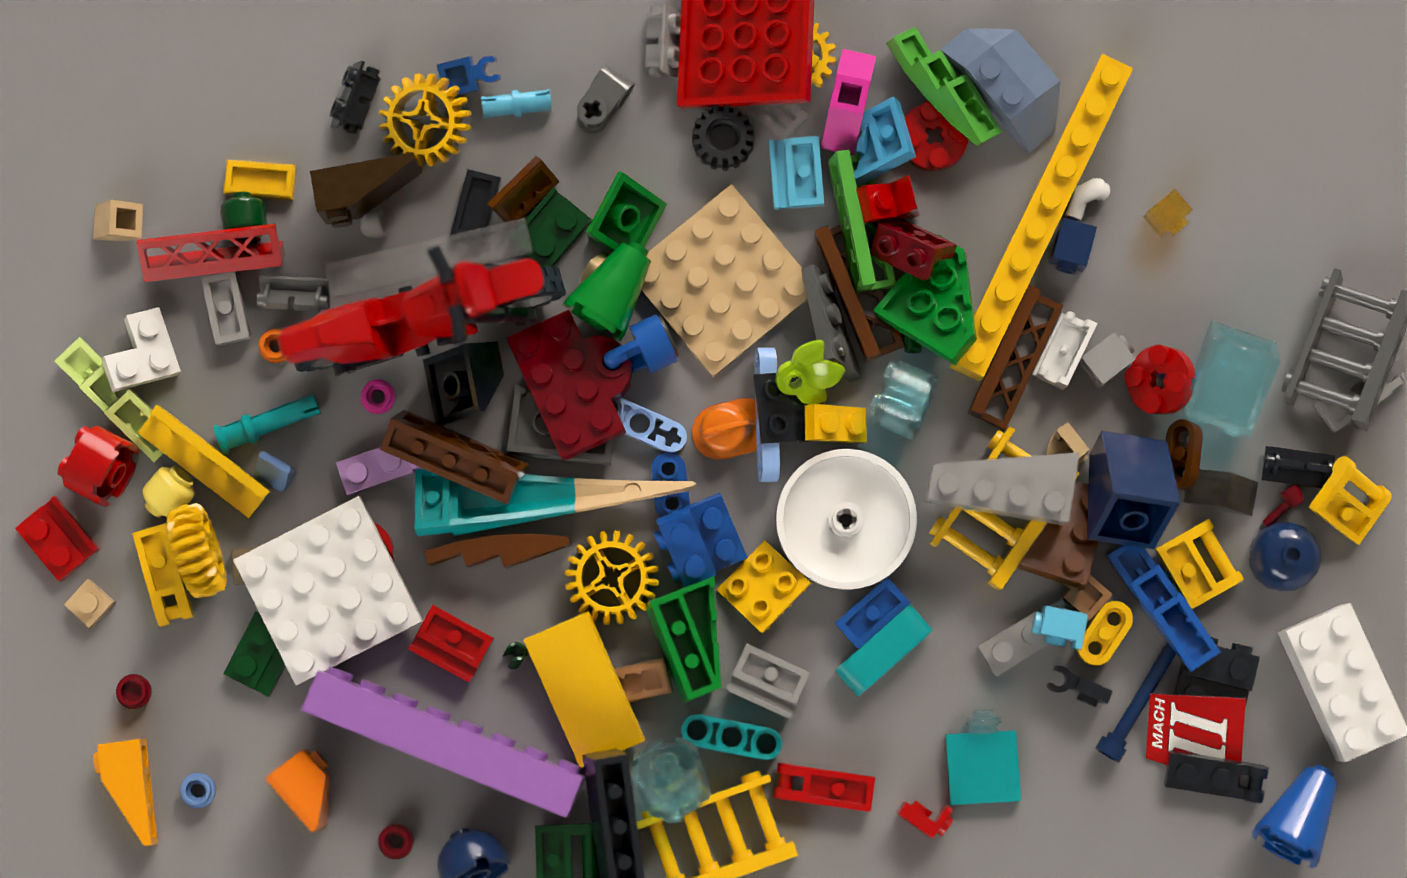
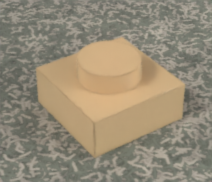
(89, 603)

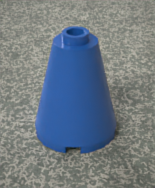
(1300, 817)

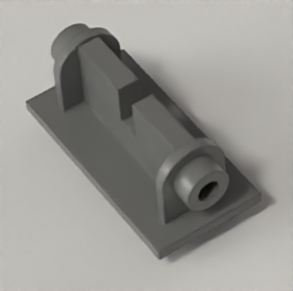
(295, 292)

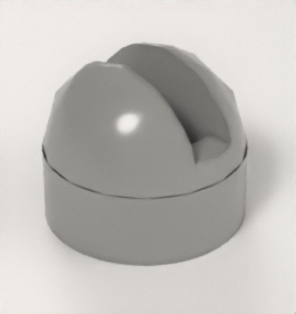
(374, 224)

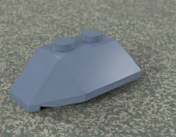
(1010, 81)

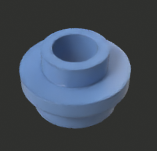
(187, 794)

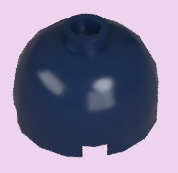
(1285, 556)
(472, 856)

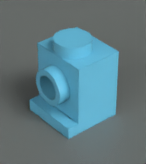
(1060, 626)

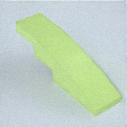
(122, 407)

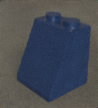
(1130, 490)

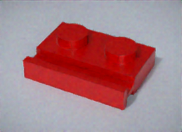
(57, 538)
(451, 643)

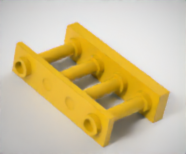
(1018, 539)
(743, 860)

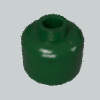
(242, 212)

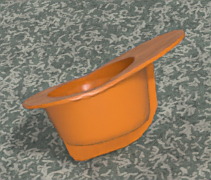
(726, 429)

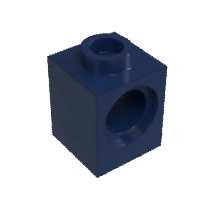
(1072, 246)

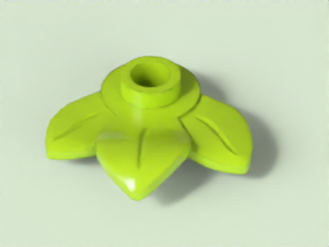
(812, 371)

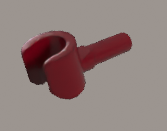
(1292, 497)

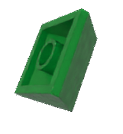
(625, 214)

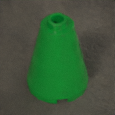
(612, 290)

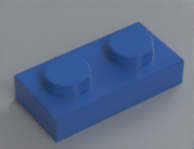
(872, 613)

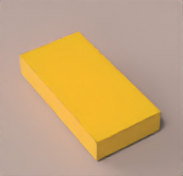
(260, 179)

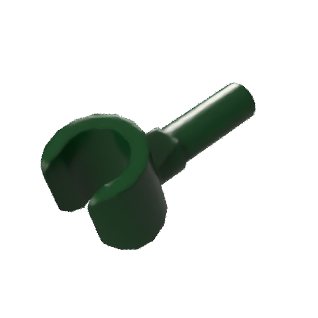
(518, 650)

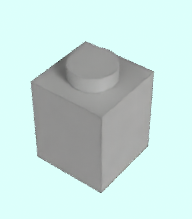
(1107, 359)

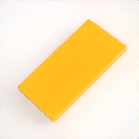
(584, 687)

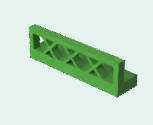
(854, 227)

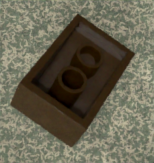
(357, 188)

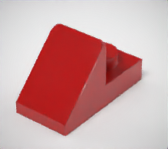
(888, 201)

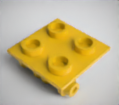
(763, 586)

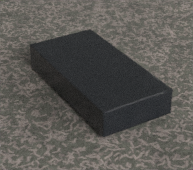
(473, 207)

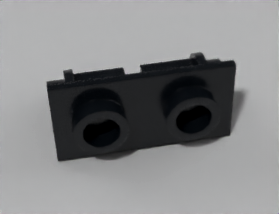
(357, 84)
(1297, 467)

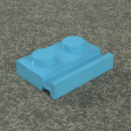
(796, 172)

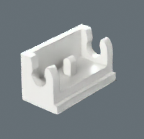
(1064, 350)

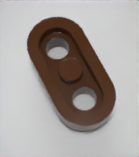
(1183, 454)

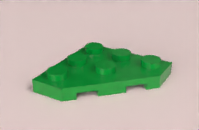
(934, 310)

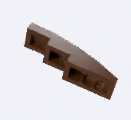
(512, 549)

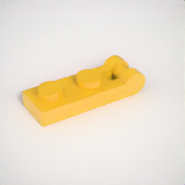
(162, 574)

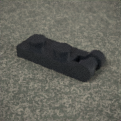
(1215, 776)

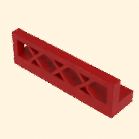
(210, 260)

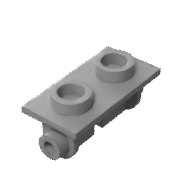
(664, 25)

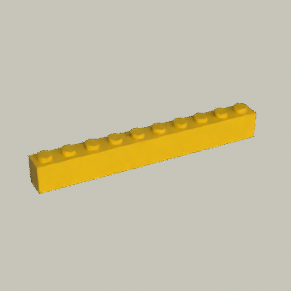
(1043, 213)

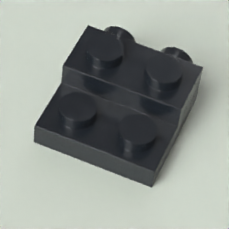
(1225, 675)

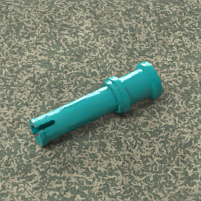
(250, 428)

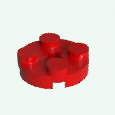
(938, 154)
(1143, 374)

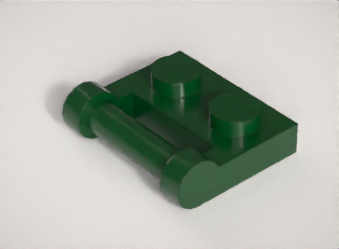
(555, 850)

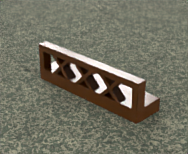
(851, 301)
(1003, 353)
(453, 456)

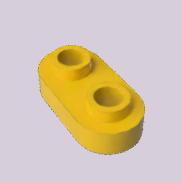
(1104, 634)

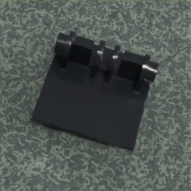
(779, 414)

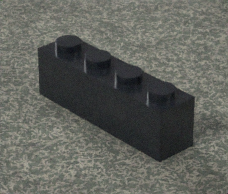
(613, 814)

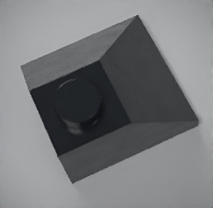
(463, 380)

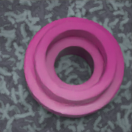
(367, 394)

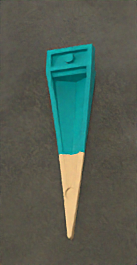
(453, 508)

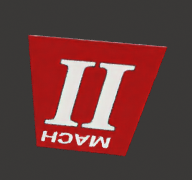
(1195, 726)

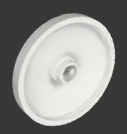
(851, 485)

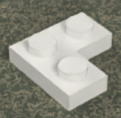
(150, 357)

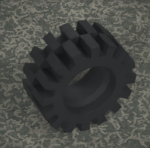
(723, 158)

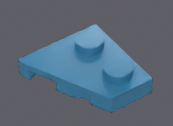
(883, 141)

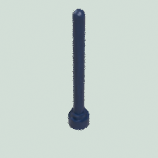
(1114, 743)

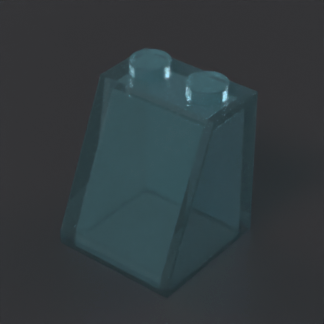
(1231, 379)

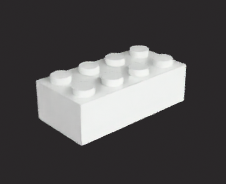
(1343, 683)

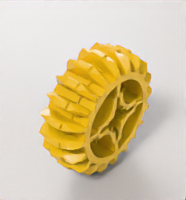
(426, 106)
(196, 550)
(597, 551)

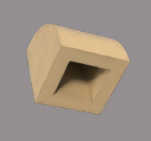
(117, 221)

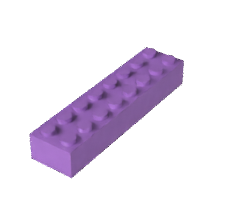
(444, 743)

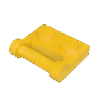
(1342, 508)
(1189, 569)

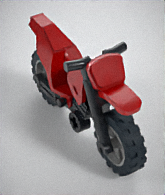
(437, 310)

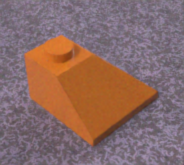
(304, 787)

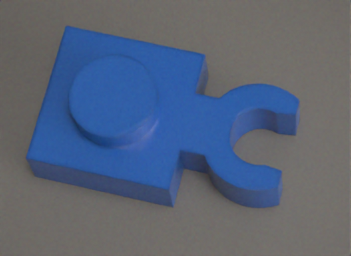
(466, 74)

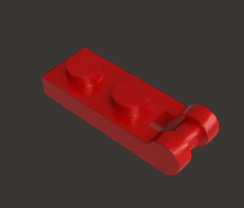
(826, 787)

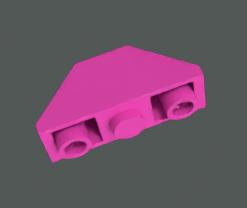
(848, 101)

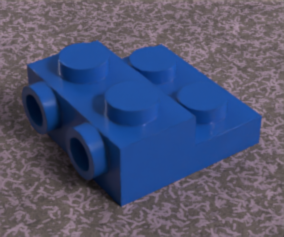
(699, 540)

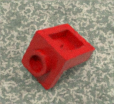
(919, 817)

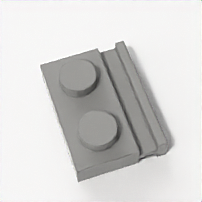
(767, 681)

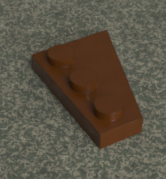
(1065, 550)

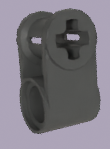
(605, 94)

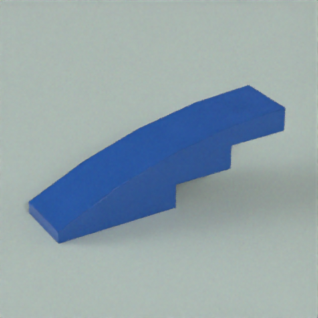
(1164, 605)

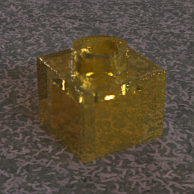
(1169, 214)

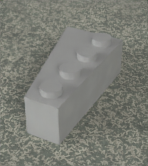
(1013, 487)

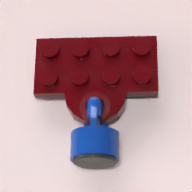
(581, 378)

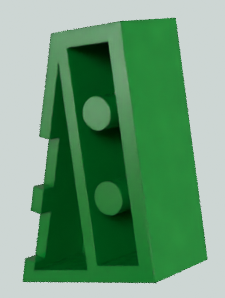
(688, 637)

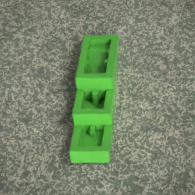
(951, 95)

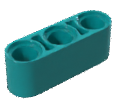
(883, 650)
(749, 737)

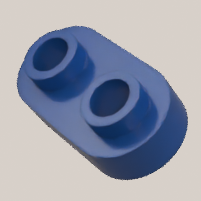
(679, 475)

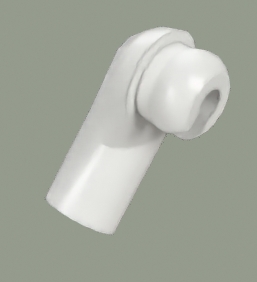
(1084, 194)

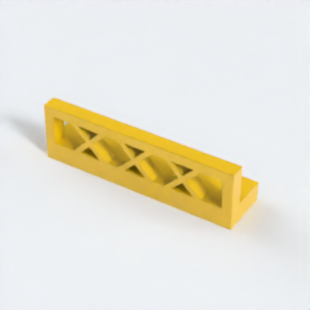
(203, 461)

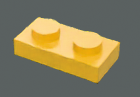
(835, 424)

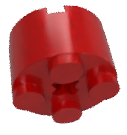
(98, 465)

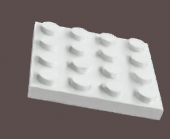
(328, 590)

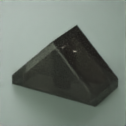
(1223, 492)

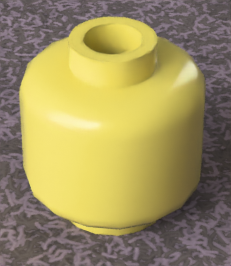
(168, 490)

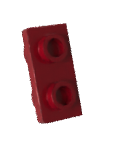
(910, 247)

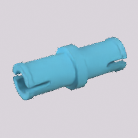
(516, 103)

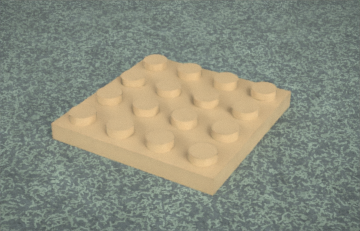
(723, 280)

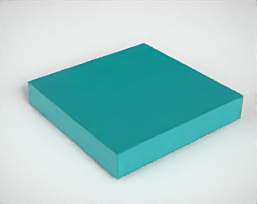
(983, 767)

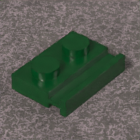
(554, 228)
(256, 659)

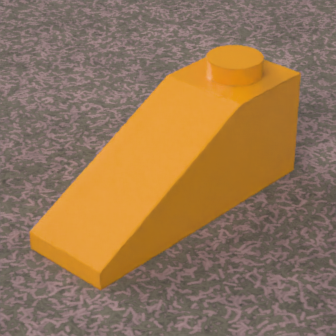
(127, 777)

